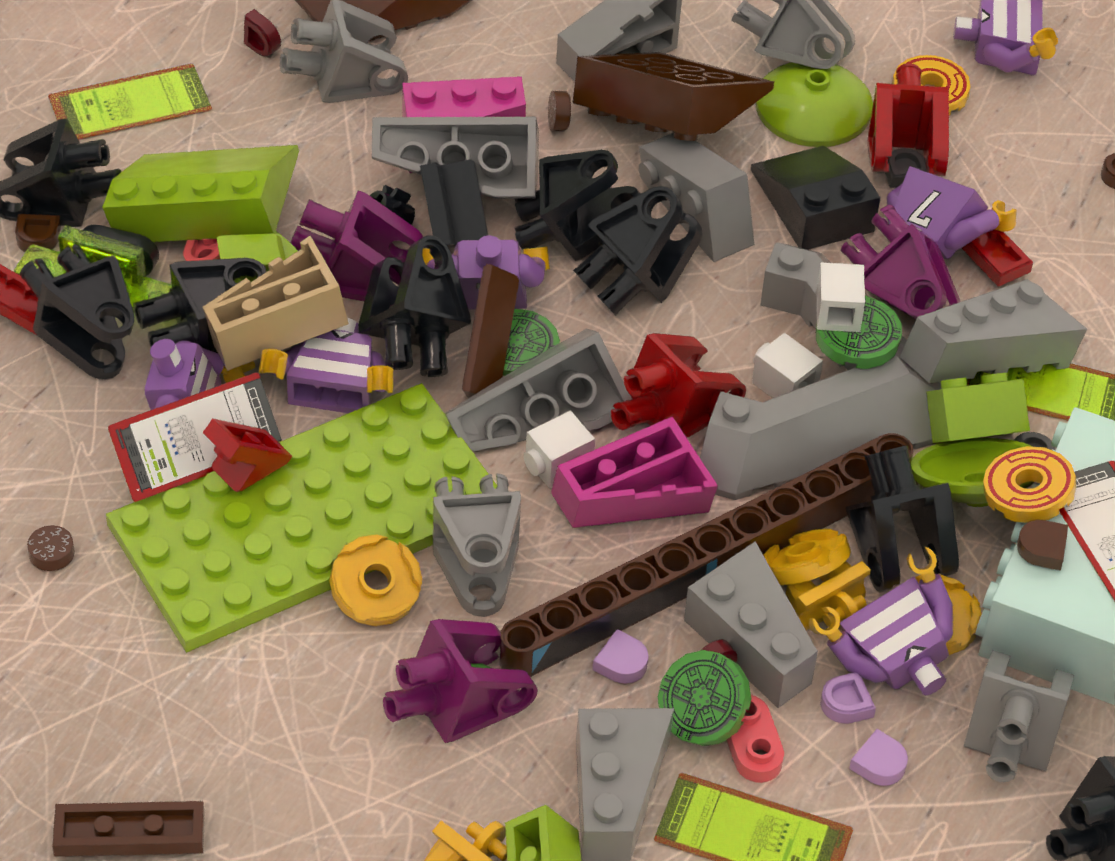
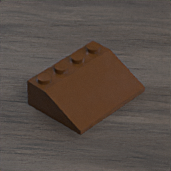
(665, 92)

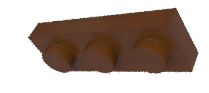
(128, 828)

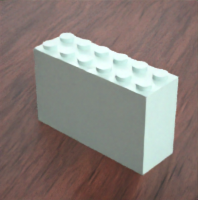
(1052, 615)

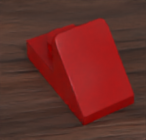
(244, 453)

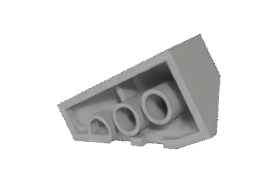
(500, 147)
(564, 378)

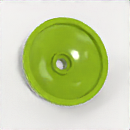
(815, 105)
(962, 466)

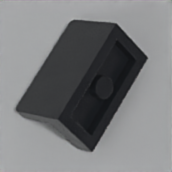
(454, 201)

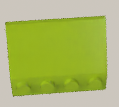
(202, 193)

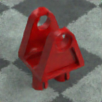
(909, 118)
(670, 385)

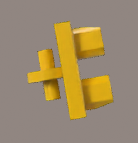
(841, 590)
(454, 847)

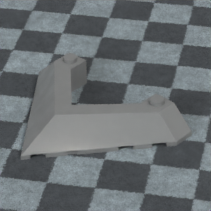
(789, 435)

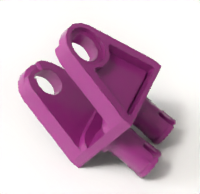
(359, 240)
(906, 271)
(449, 689)

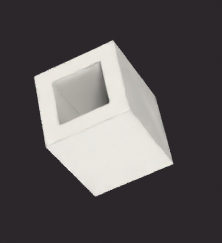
(840, 297)
(784, 366)
(556, 444)

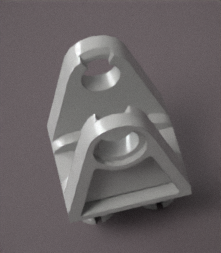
(799, 32)
(341, 54)
(477, 539)
(1016, 719)

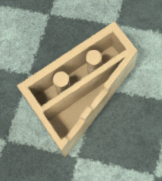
(277, 309)

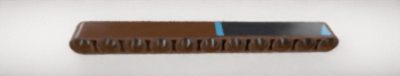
(665, 573)

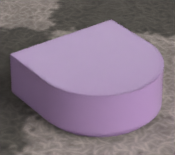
(622, 659)
(847, 699)
(880, 760)

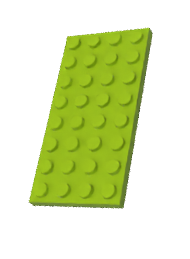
(242, 556)

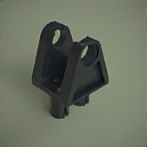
(61, 175)
(570, 201)
(642, 245)
(192, 288)
(80, 309)
(417, 312)
(896, 491)
(1088, 817)

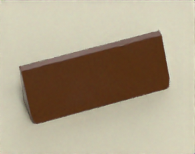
(490, 329)

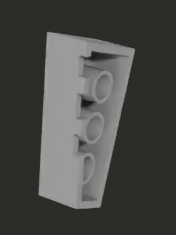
(993, 334)

